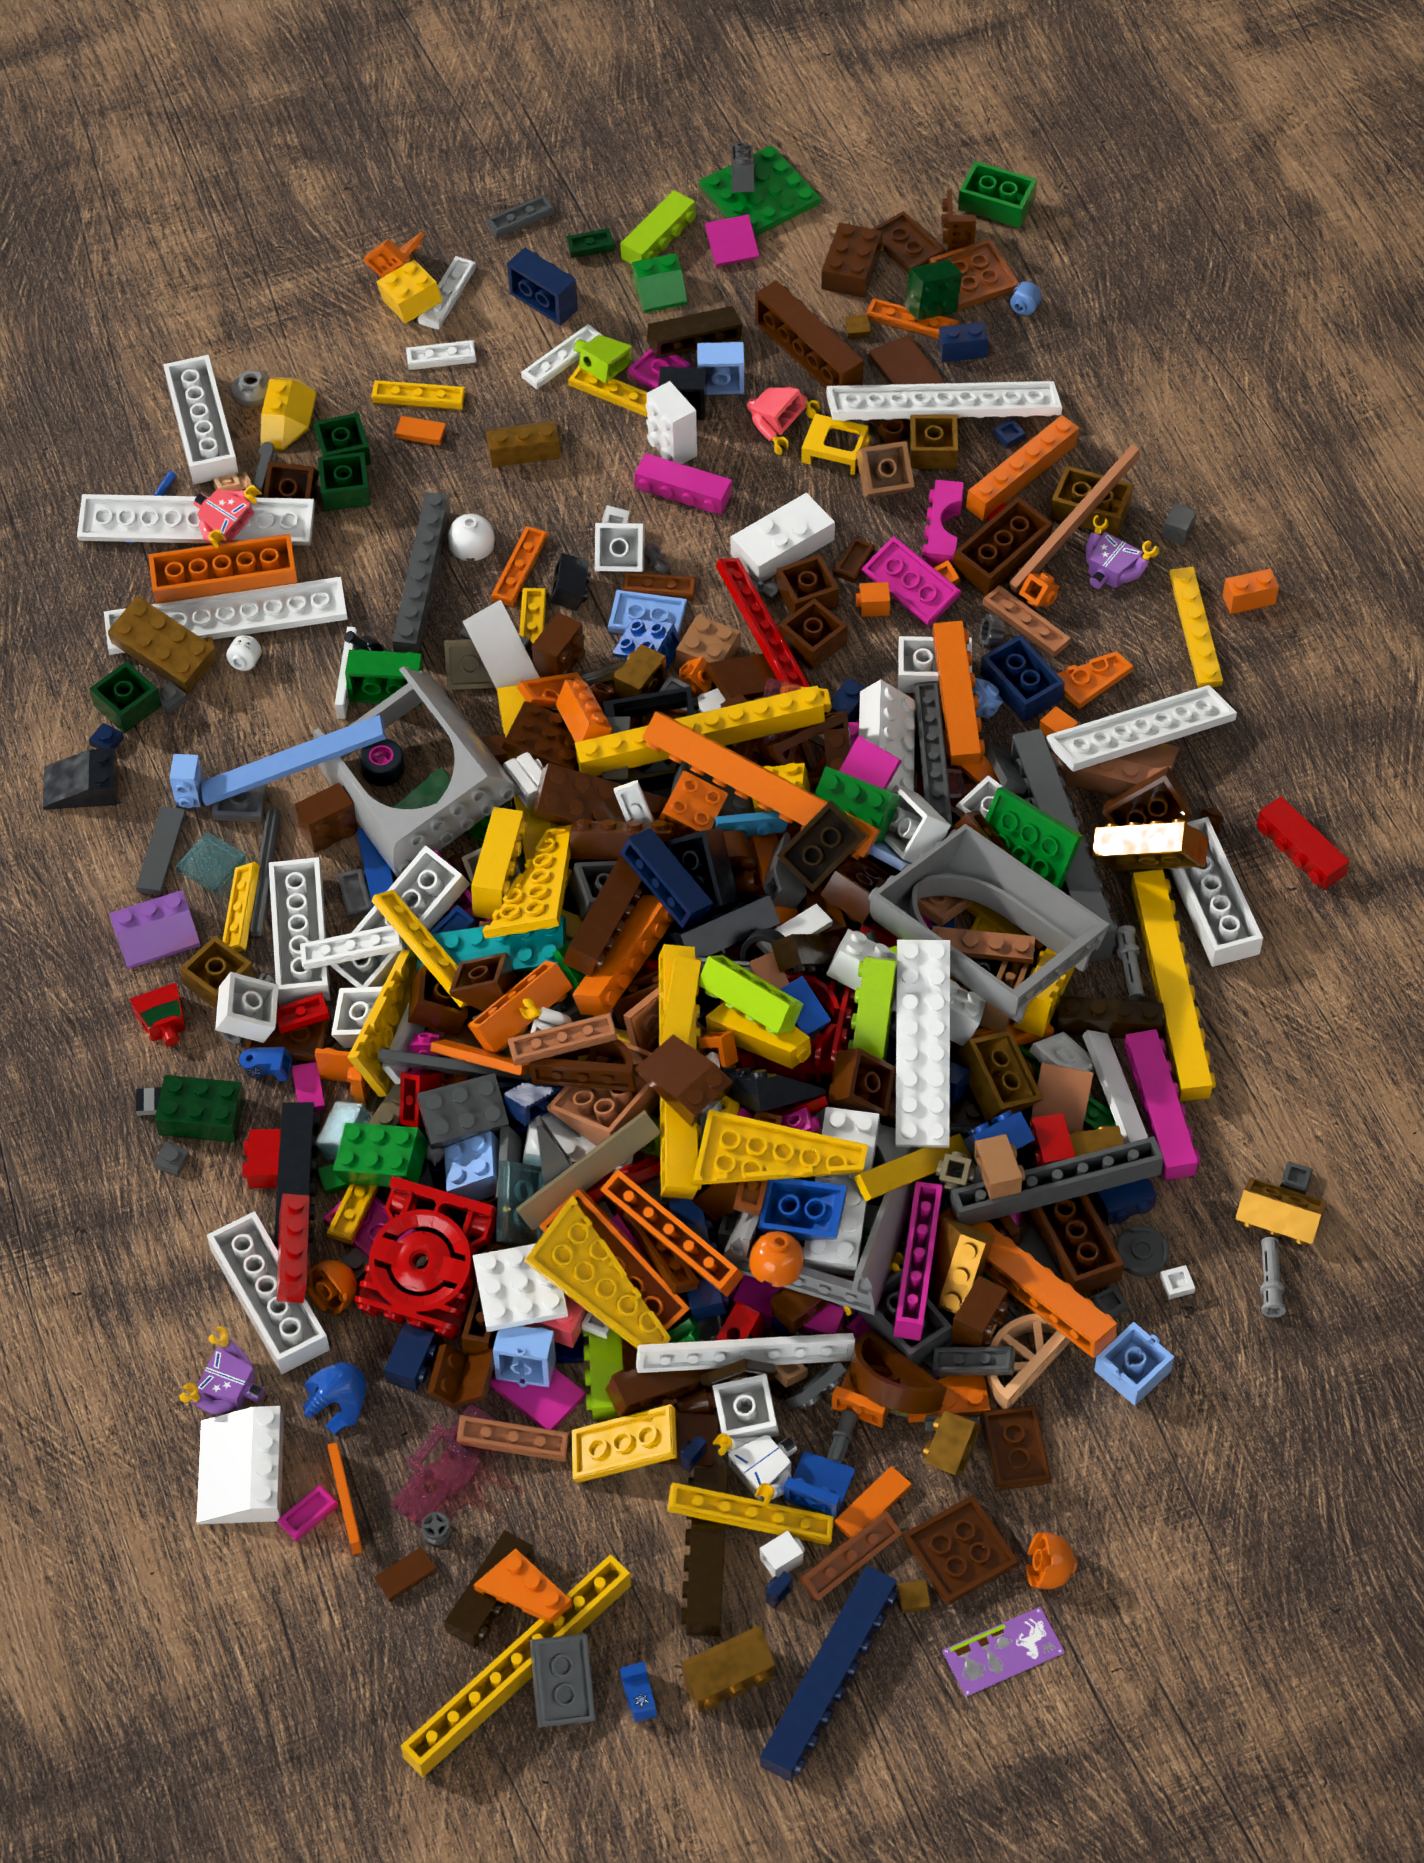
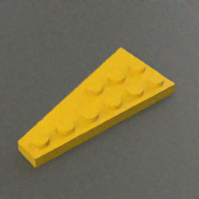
(538, 893)
(383, 1023)
(588, 1272)

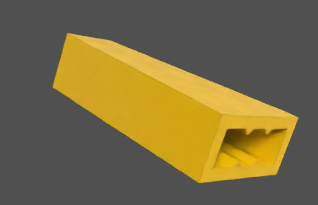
(785, 1049)

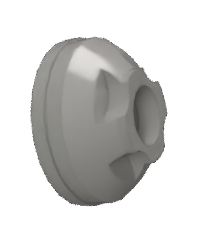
(250, 394)

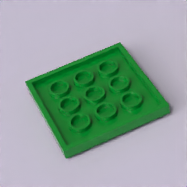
(776, 196)
(1033, 836)

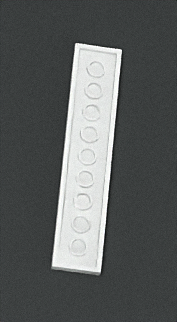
(958, 399)
(176, 519)
(253, 610)

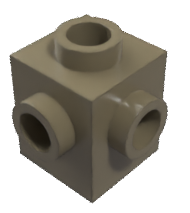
(952, 1162)

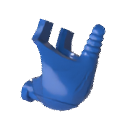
(339, 1384)

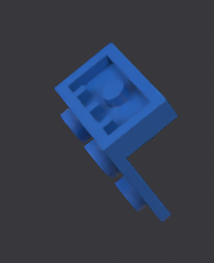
(653, 634)
(819, 1484)

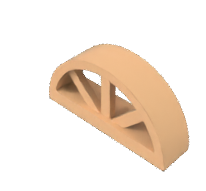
(1036, 1363)

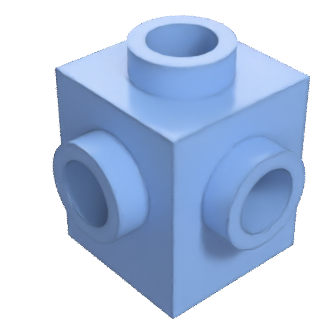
(987, 698)

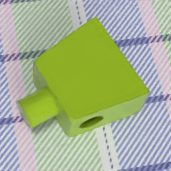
(603, 357)

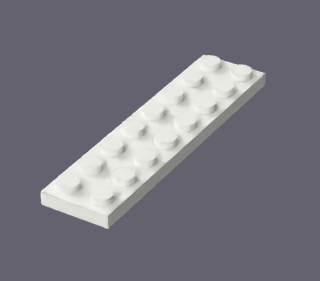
(1140, 728)
(923, 1044)

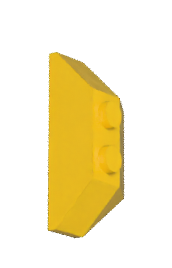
(286, 411)

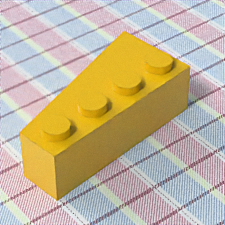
(497, 861)
(1041, 1008)

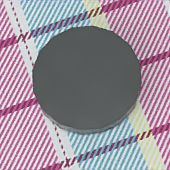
(1142, 1251)

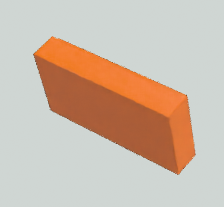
(420, 430)

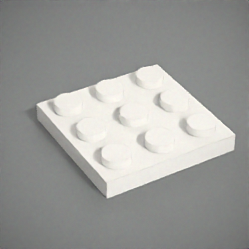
(514, 1292)

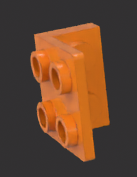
(389, 257)
(693, 805)
(337, 1067)
(849, 1398)

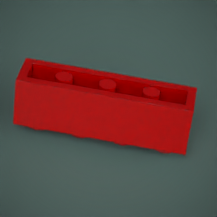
(1302, 843)
(292, 1248)

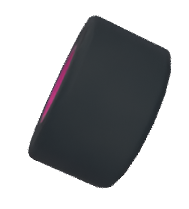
(382, 763)

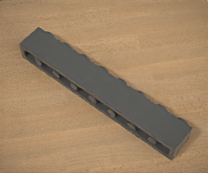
(422, 573)
(1061, 1181)

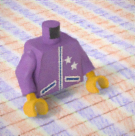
(1114, 560)
(226, 1379)

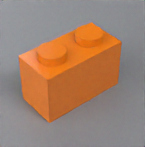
(1250, 591)

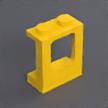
(816, 436)

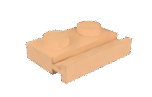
(232, 482)

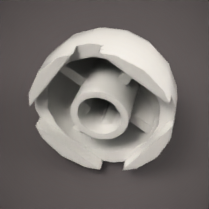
(471, 537)

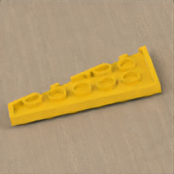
(758, 1150)

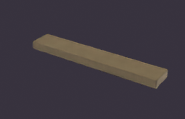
(589, 1169)

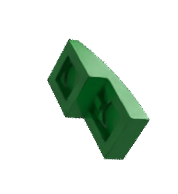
(684, 1330)

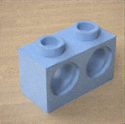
(186, 780)

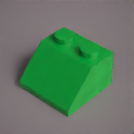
(659, 282)

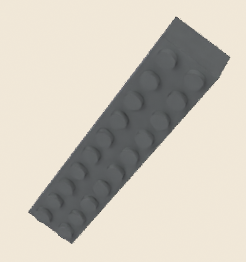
(1047, 793)

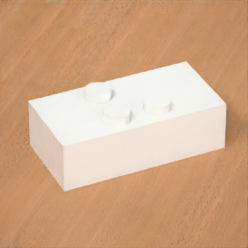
(783, 537)

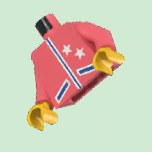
(777, 410)
(225, 513)

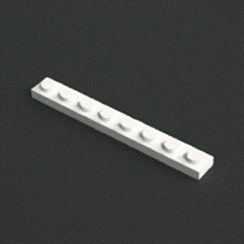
(725, 1352)

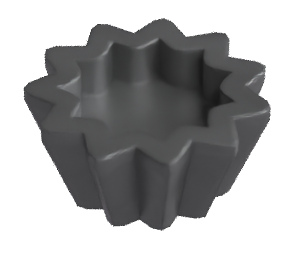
(991, 631)

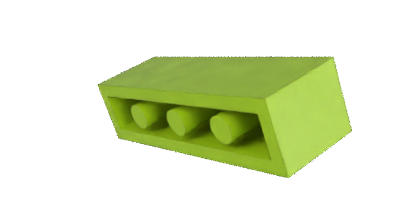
(658, 228)
(750, 994)
(875, 1005)
(605, 1360)

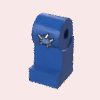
(267, 1061)
(638, 1691)

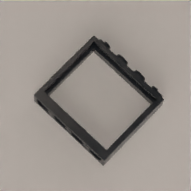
(648, 704)

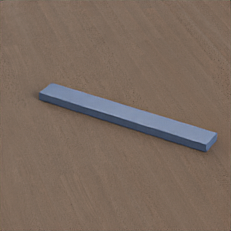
(293, 760)

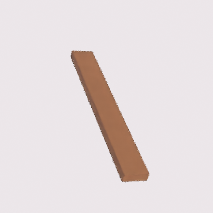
(1076, 517)

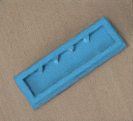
(752, 823)

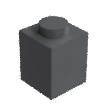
(1179, 524)

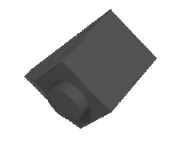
(552, 1155)

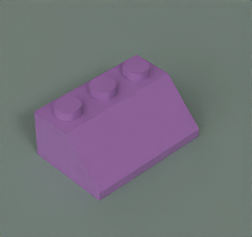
(154, 929)

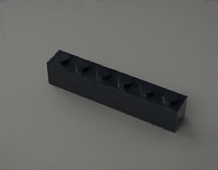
(297, 1157)

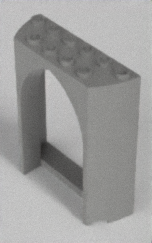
(472, 793)
(982, 872)
(879, 1250)

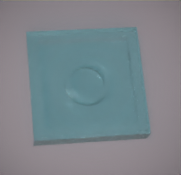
(210, 862)

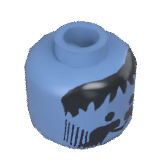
(1025, 298)

